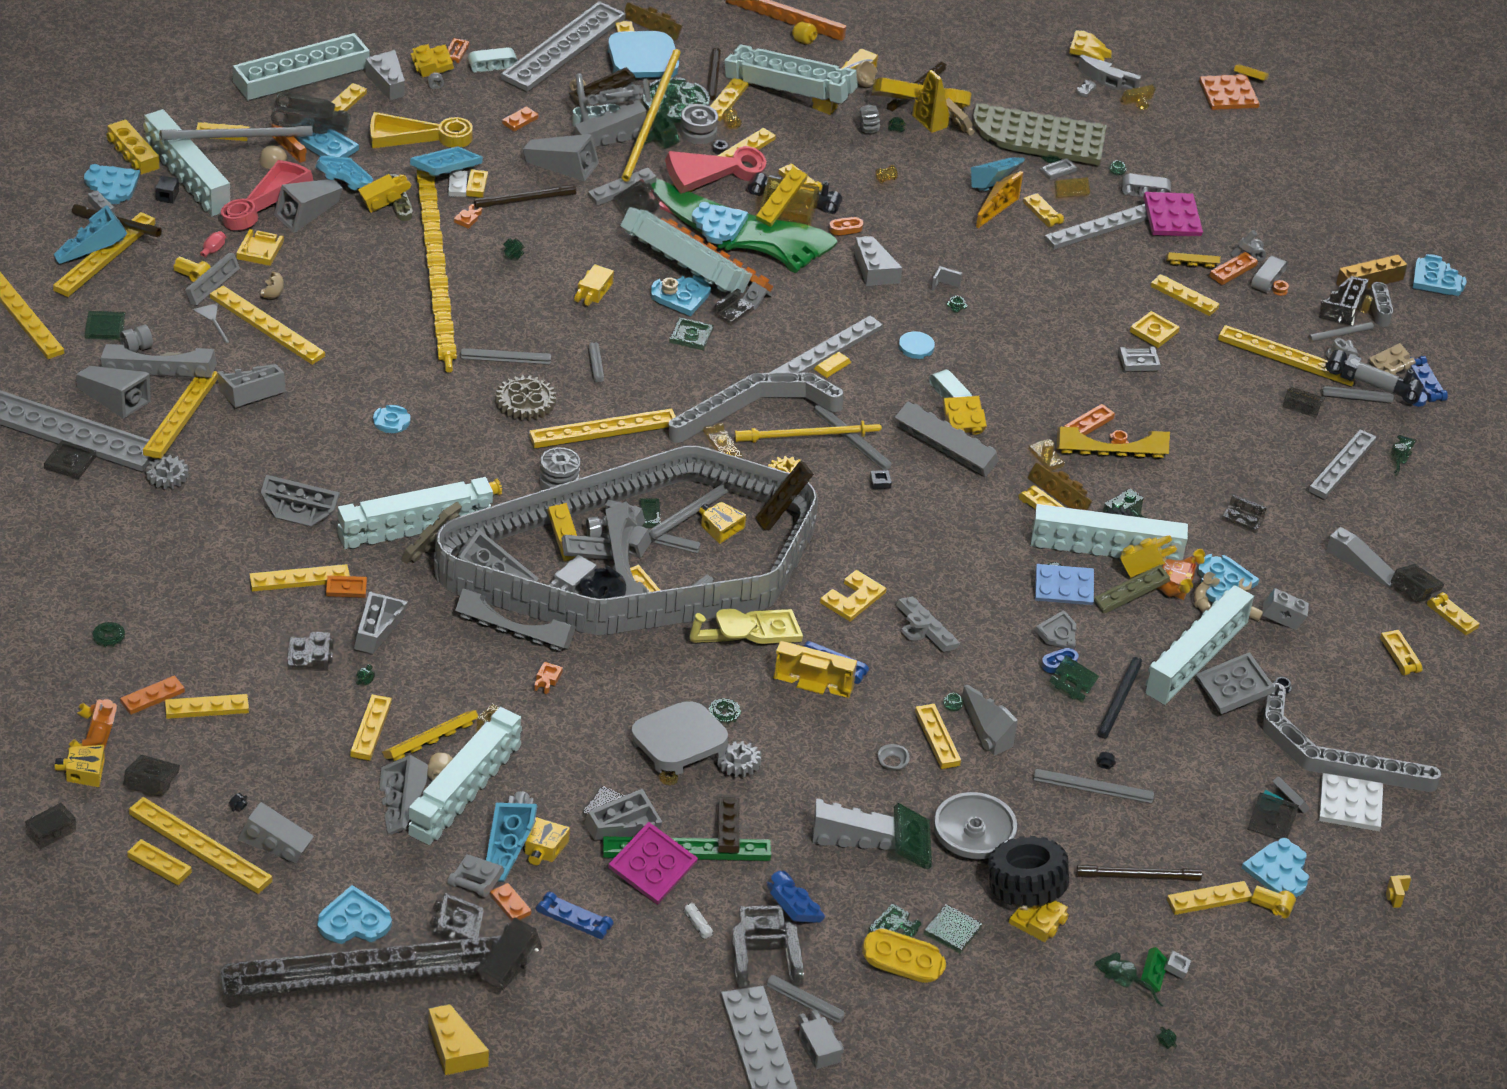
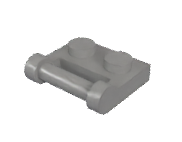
(1139, 359)
(477, 870)

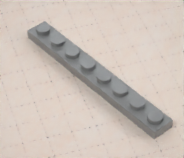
(1097, 227)
(831, 346)

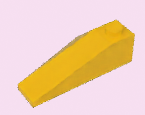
(931, 105)

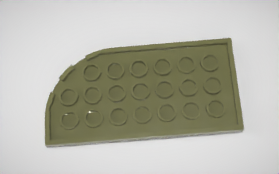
(1041, 133)

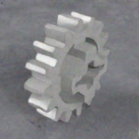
(167, 472)
(740, 759)

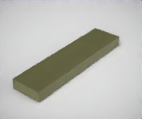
(1132, 589)

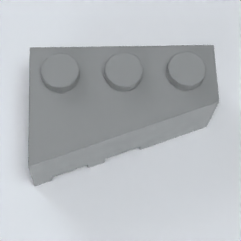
(876, 263)
(251, 385)
(378, 621)
(622, 816)
(275, 834)

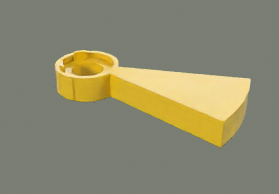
(905, 90)
(395, 130)

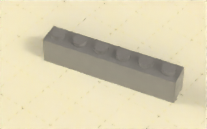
(947, 438)

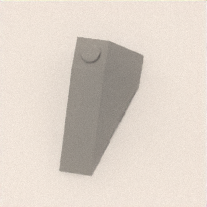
(486, 552)
(1359, 555)
(402, 785)

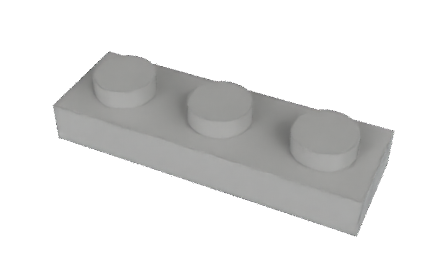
(586, 546)

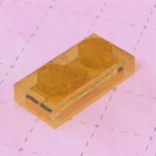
(1072, 187)

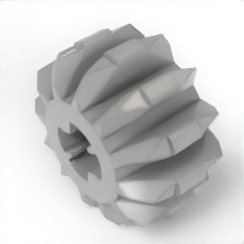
(869, 119)

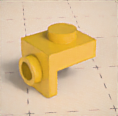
(1396, 889)

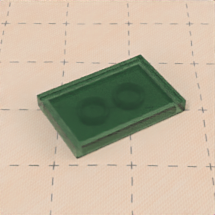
(912, 836)

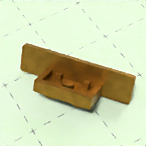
(653, 20)
(1061, 487)

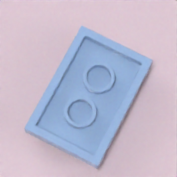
(1064, 584)

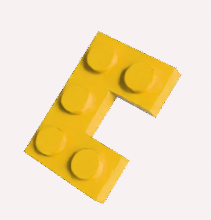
(866, 594)

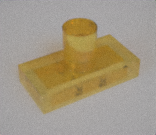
(1139, 96)
(1046, 455)

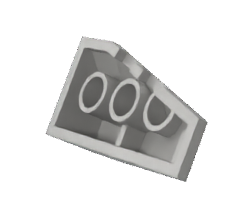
(992, 722)

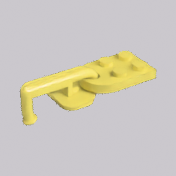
(757, 626)

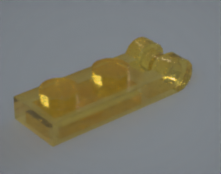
(721, 441)

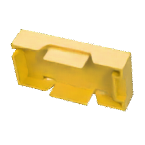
(815, 669)

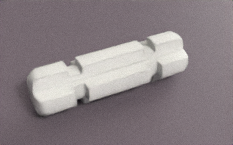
(698, 921)

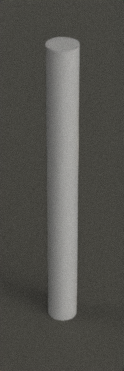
(1341, 331)

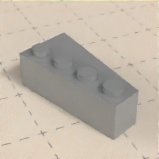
(851, 827)

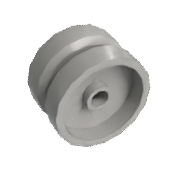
(699, 124)

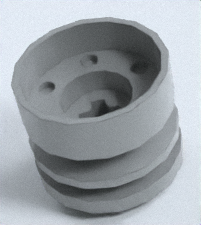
(558, 467)

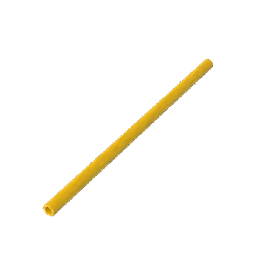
(651, 115)

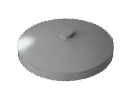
(974, 824)

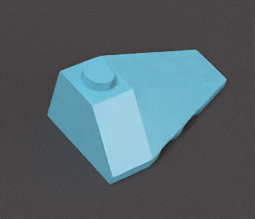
(509, 832)

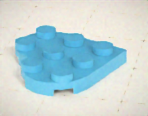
(344, 169)
(112, 182)
(718, 222)
(1437, 276)
(687, 299)
(1229, 574)
(1279, 867)
(352, 916)

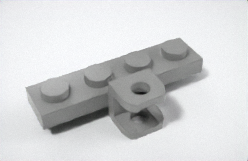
(923, 624)

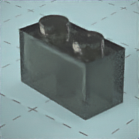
(50, 825)

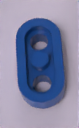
(1052, 661)

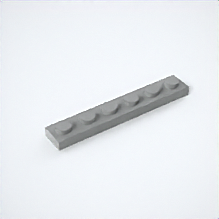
(1342, 464)

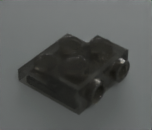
(639, 197)
(1416, 582)
(311, 652)
(150, 775)
(455, 919)

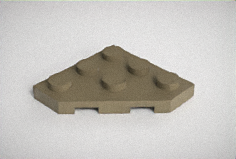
(427, 538)

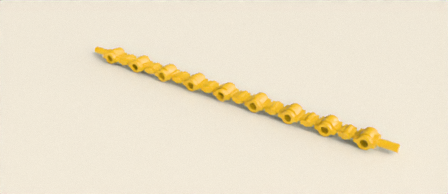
(436, 263)

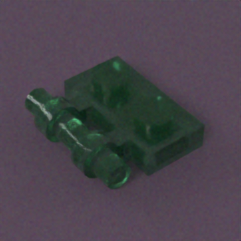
(1077, 675)
(894, 919)

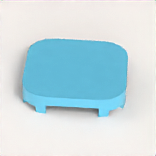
(641, 52)

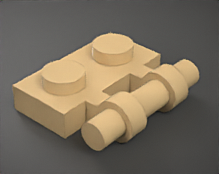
(959, 117)
(1393, 359)

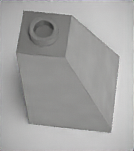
(566, 155)
(305, 201)
(116, 388)

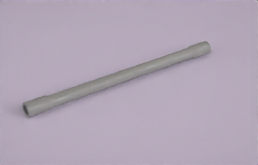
(229, 133)

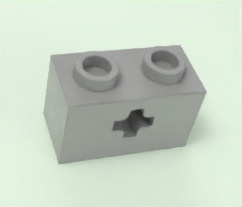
(1285, 609)

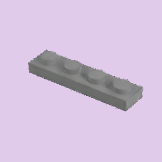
(608, 191)
(212, 278)

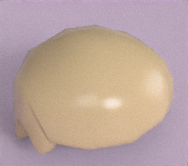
(866, 73)
(271, 155)
(274, 287)

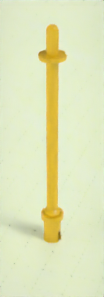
(754, 435)

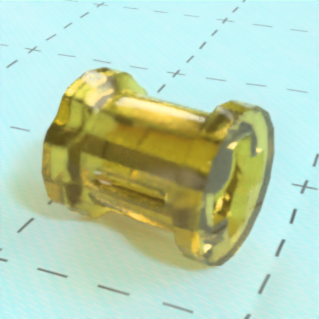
(730, 116)
(886, 174)

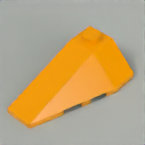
(1001, 196)

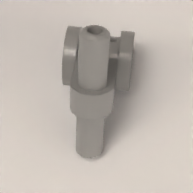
(1252, 246)
(1345, 346)

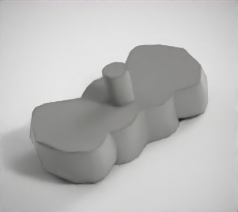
(1086, 88)

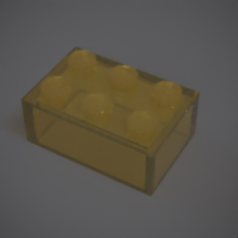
(802, 205)

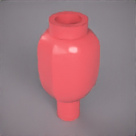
(213, 243)

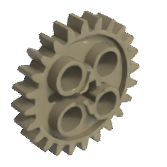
(526, 397)

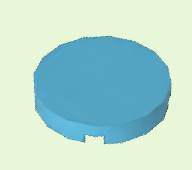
(916, 344)
(391, 419)

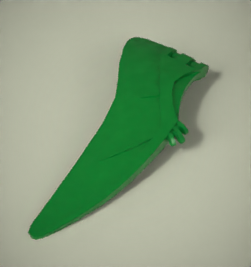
(785, 240)

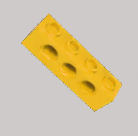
(133, 147)

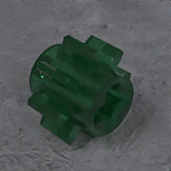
(513, 248)

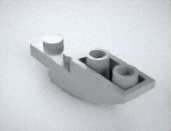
(1106, 75)

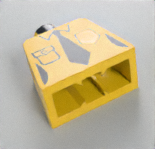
(722, 521)
(83, 765)
(546, 841)

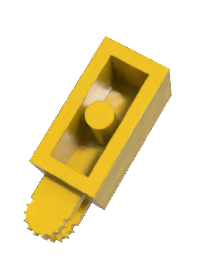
(384, 191)
(594, 285)
(1146, 555)

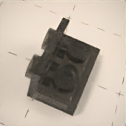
(732, 308)
(1303, 401)
(1244, 514)

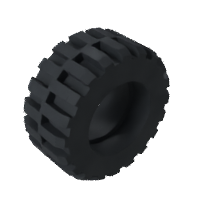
(1028, 871)

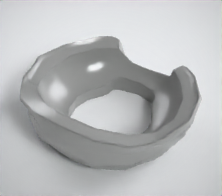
(894, 750)

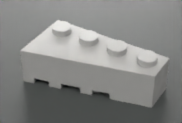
(614, 126)

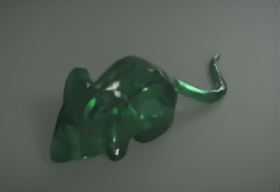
(1401, 451)
(1122, 972)

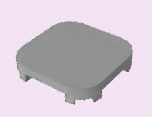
(680, 736)

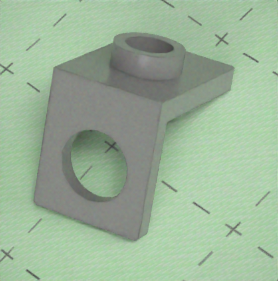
(946, 276)
(755, 294)

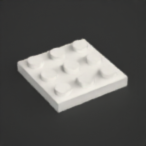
(1351, 802)

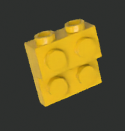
(431, 60)
(965, 414)
(1040, 920)

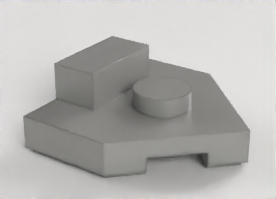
(1058, 630)

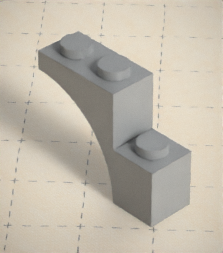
(640, 536)

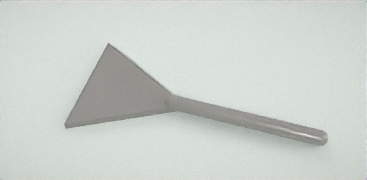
(210, 312)

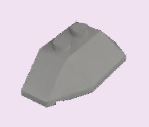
(298, 501)

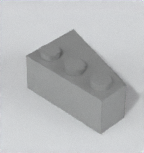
(386, 74)

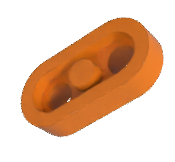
(846, 226)

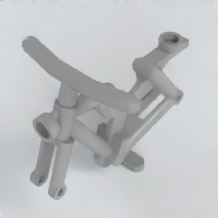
(610, 96)

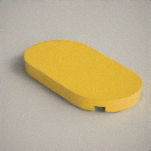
(903, 955)

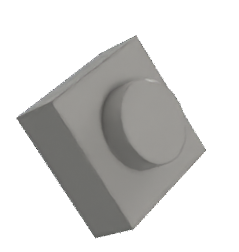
(1177, 964)

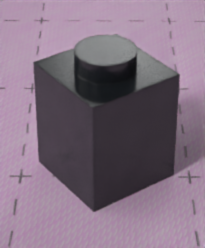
(167, 189)

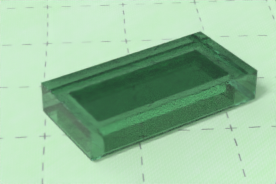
(651, 512)

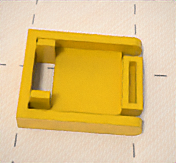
(261, 248)

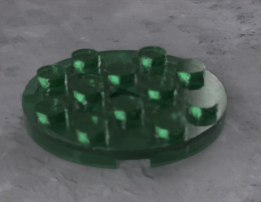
(679, 90)

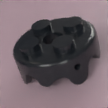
(602, 580)

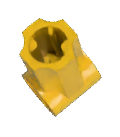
(191, 268)
(1279, 903)

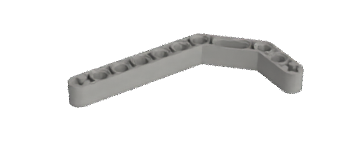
(749, 390)
(1341, 762)

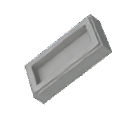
(1058, 169)
(1292, 795)

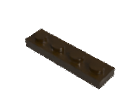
(612, 81)
(784, 495)
(729, 824)

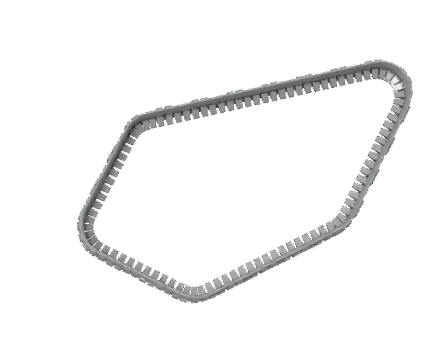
(618, 484)

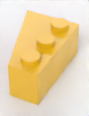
(456, 1042)

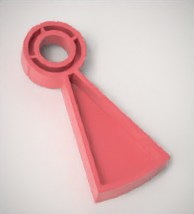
(695, 170)
(243, 212)

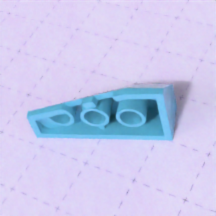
(988, 174)
(99, 233)

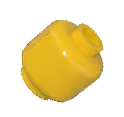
(804, 33)

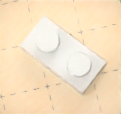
(458, 183)

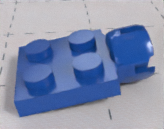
(793, 899)

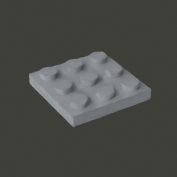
(1235, 683)

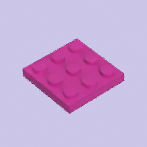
(1172, 214)
(653, 863)

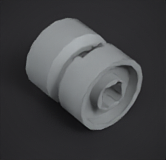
(136, 339)
(594, 527)

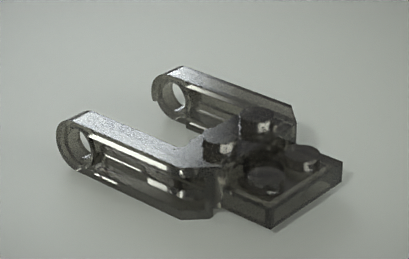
(310, 111)
(765, 930)

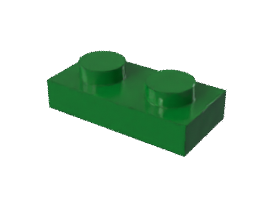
(1154, 969)

